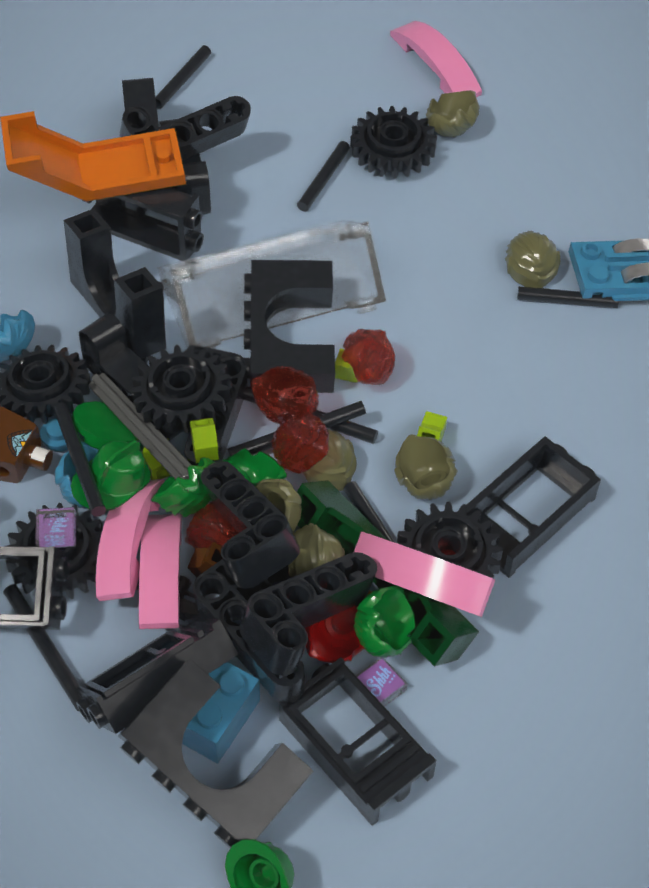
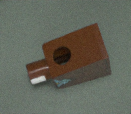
(20, 447)

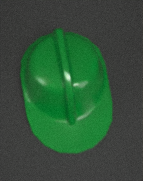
(119, 474)
(258, 865)

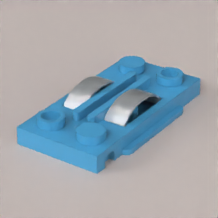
(612, 268)

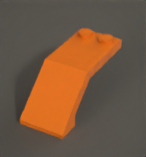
(91, 168)

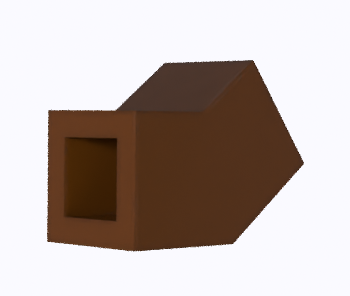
(204, 559)

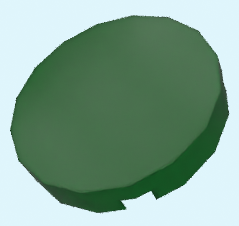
(99, 425)

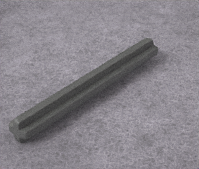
(146, 433)

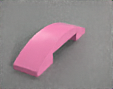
(438, 55)
(119, 542)
(160, 572)
(427, 574)

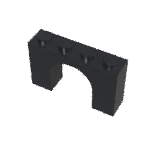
(281, 286)
(132, 298)
(158, 737)

